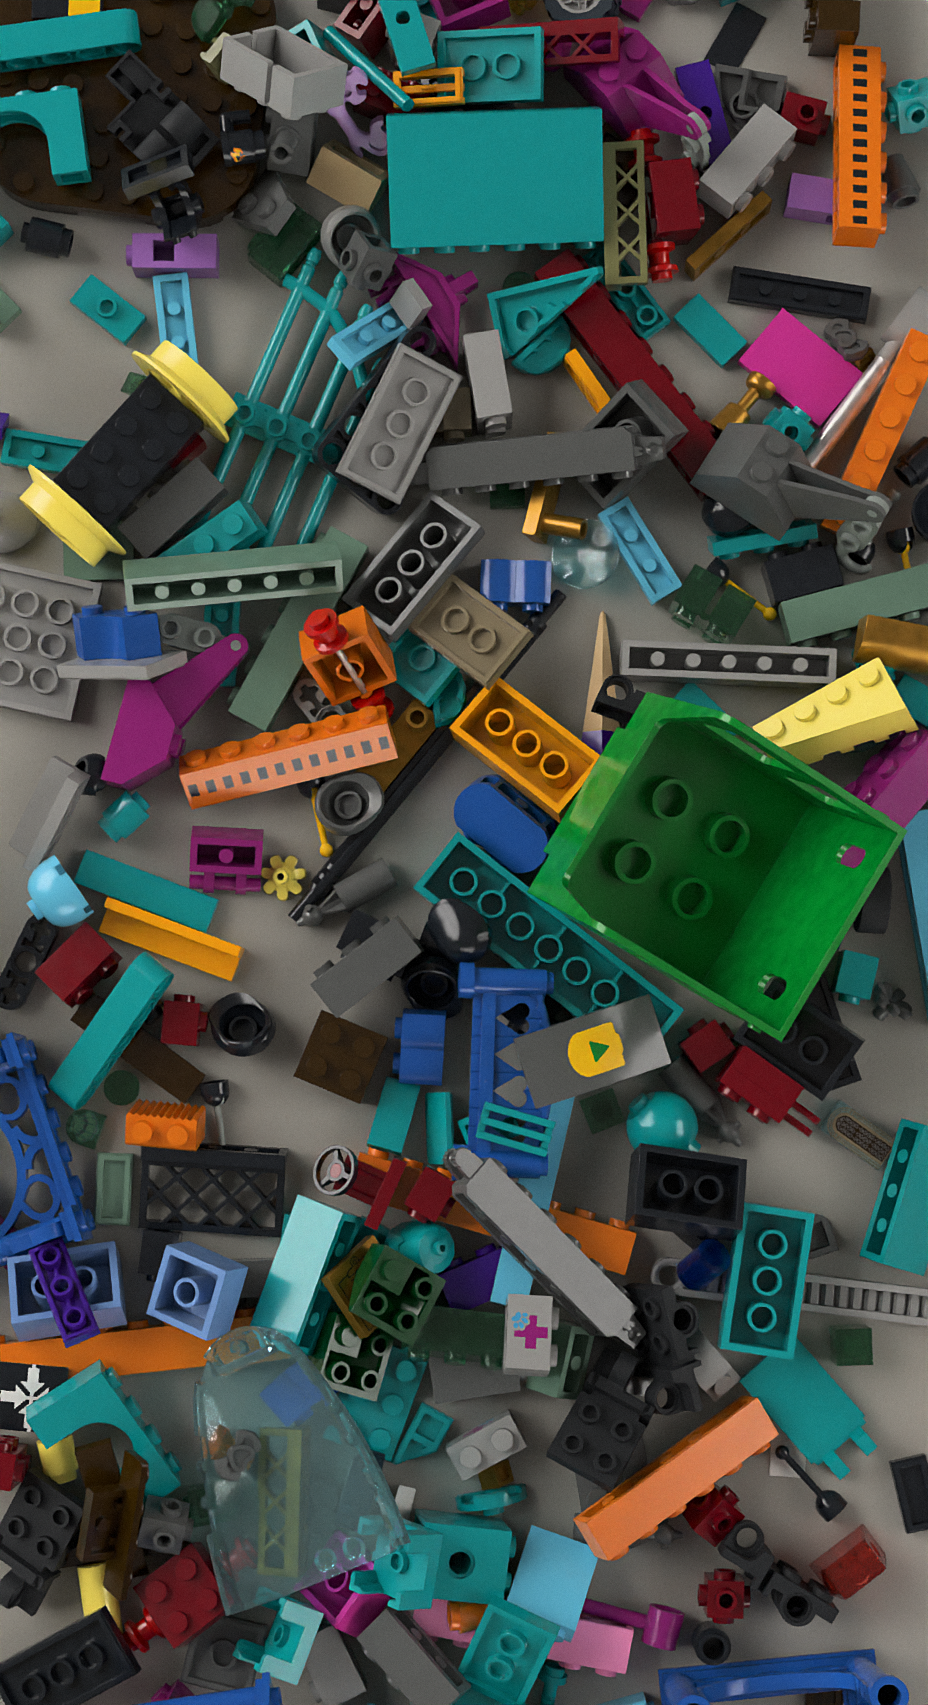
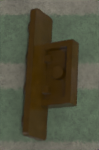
(112, 1524)

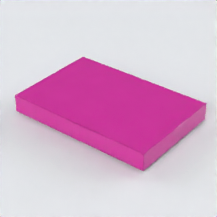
(801, 367)

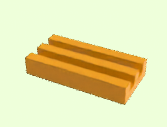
(458, 87)
(585, 380)

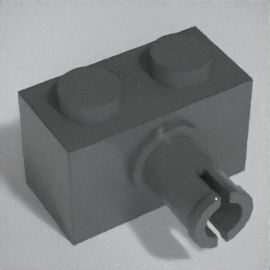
(291, 143)

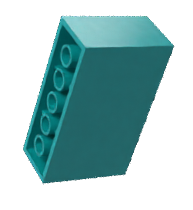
(495, 179)

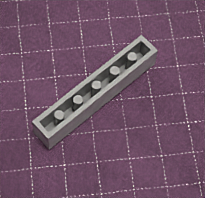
(727, 664)

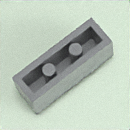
(747, 162)

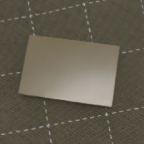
(470, 631)

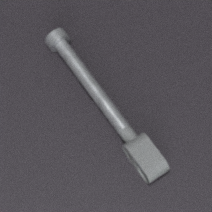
(913, 316)

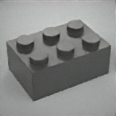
(642, 408)

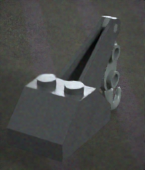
(772, 482)

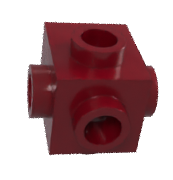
(714, 1514)
(715, 1585)

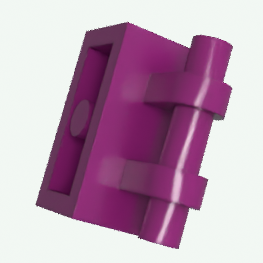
(229, 852)

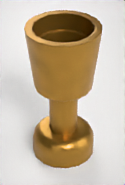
(758, 387)

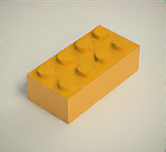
(525, 747)

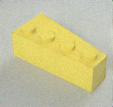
(840, 715)

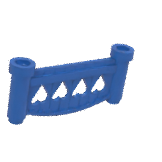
(493, 994)

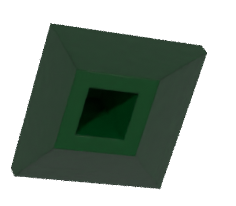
(394, 1293)
(350, 1362)

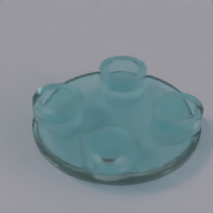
(586, 561)

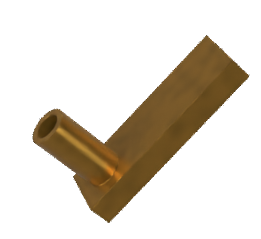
(727, 235)
(542, 521)
(411, 733)

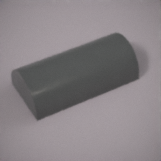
(414, 565)

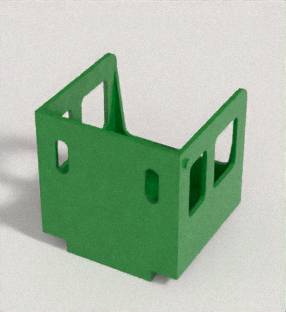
(715, 859)

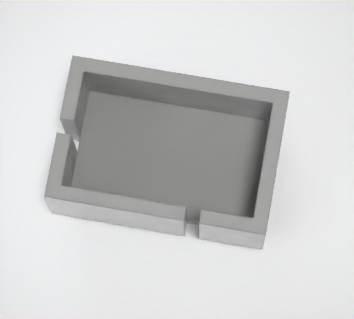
(283, 72)

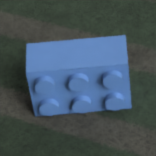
(101, 1279)

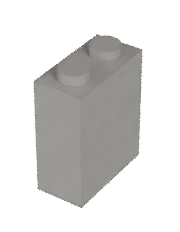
(487, 383)

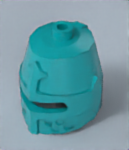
(423, 1243)

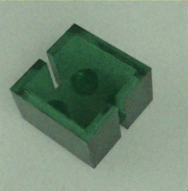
(693, 599)

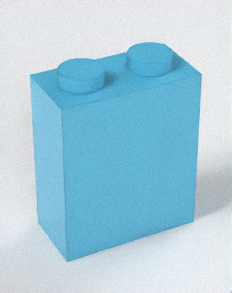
(553, 1579)

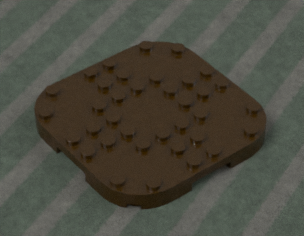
(173, 55)

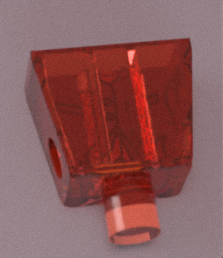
(850, 1563)

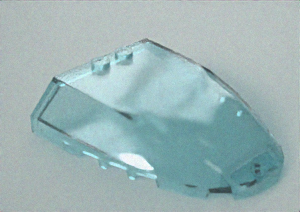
(312, 1492)

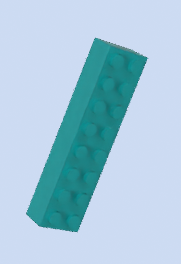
(538, 936)

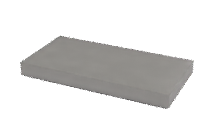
(399, 423)

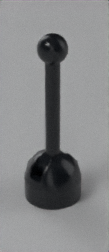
(828, 1502)

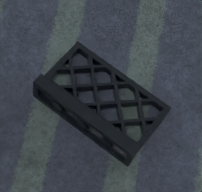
(222, 1158)

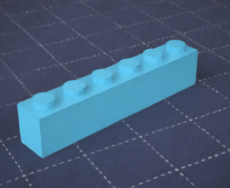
(914, 864)

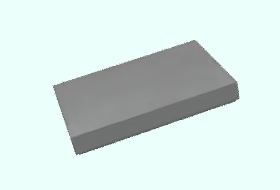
(122, 669)

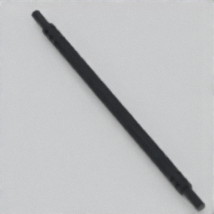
(408, 779)

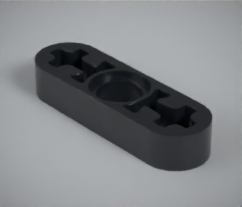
(11, 965)

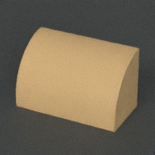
(348, 177)

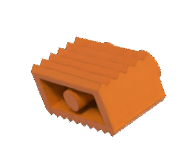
(165, 1125)

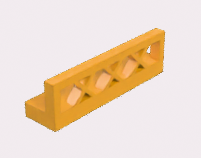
(171, 939)

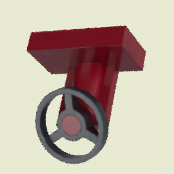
(359, 1181)

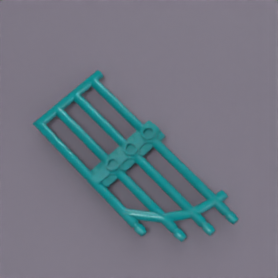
(277, 426)

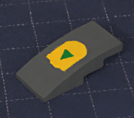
(591, 1051)

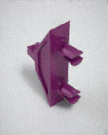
(445, 295)

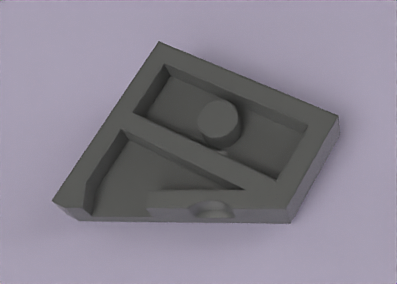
(266, 205)

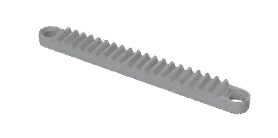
(832, 1296)

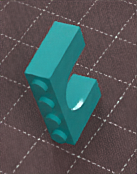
(61, 119)
(97, 1398)

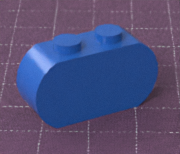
(504, 823)

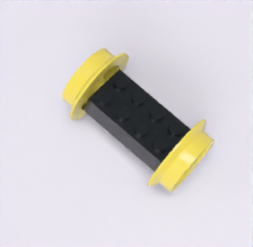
(130, 452)

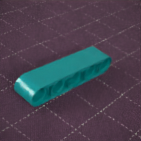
(68, 39)
(111, 1030)

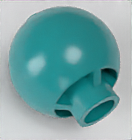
(662, 1120)

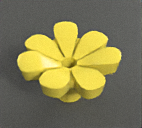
(290, 879)

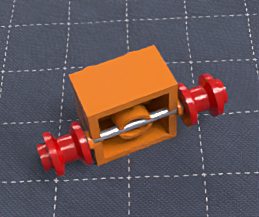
(348, 657)

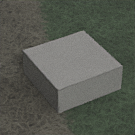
(410, 303)

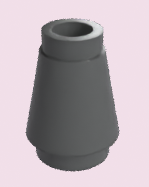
(901, 184)

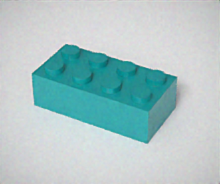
(766, 1281)

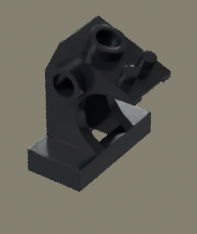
(176, 214)

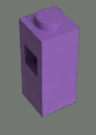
(809, 199)
(153, 257)

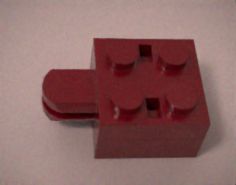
(763, 1088)

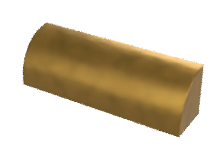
(895, 642)

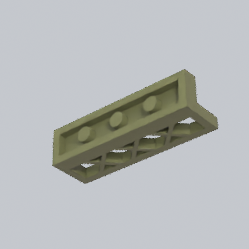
(612, 220)

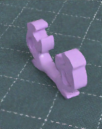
(373, 141)

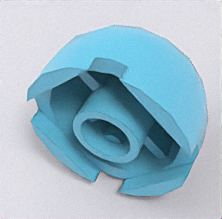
(56, 895)

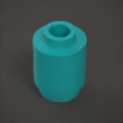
(124, 815)

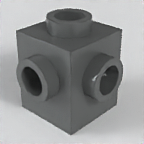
(367, 261)
(165, 1525)

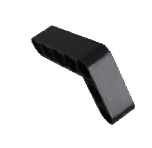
(355, 407)

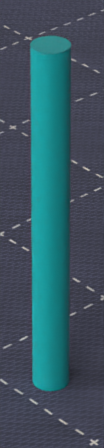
(374, 74)

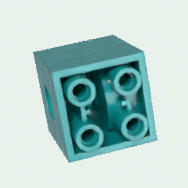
(483, 1560)

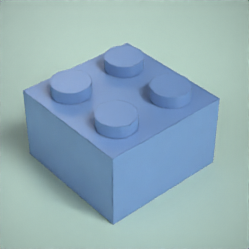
(197, 1290)

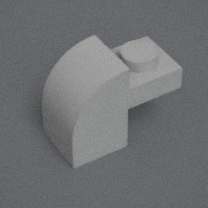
(715, 1373)

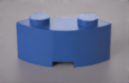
(116, 633)

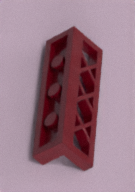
(580, 31)

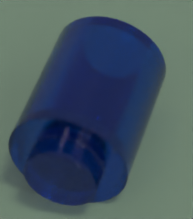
(703, 1264)

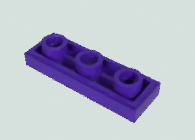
(700, 90)
(69, 1307)

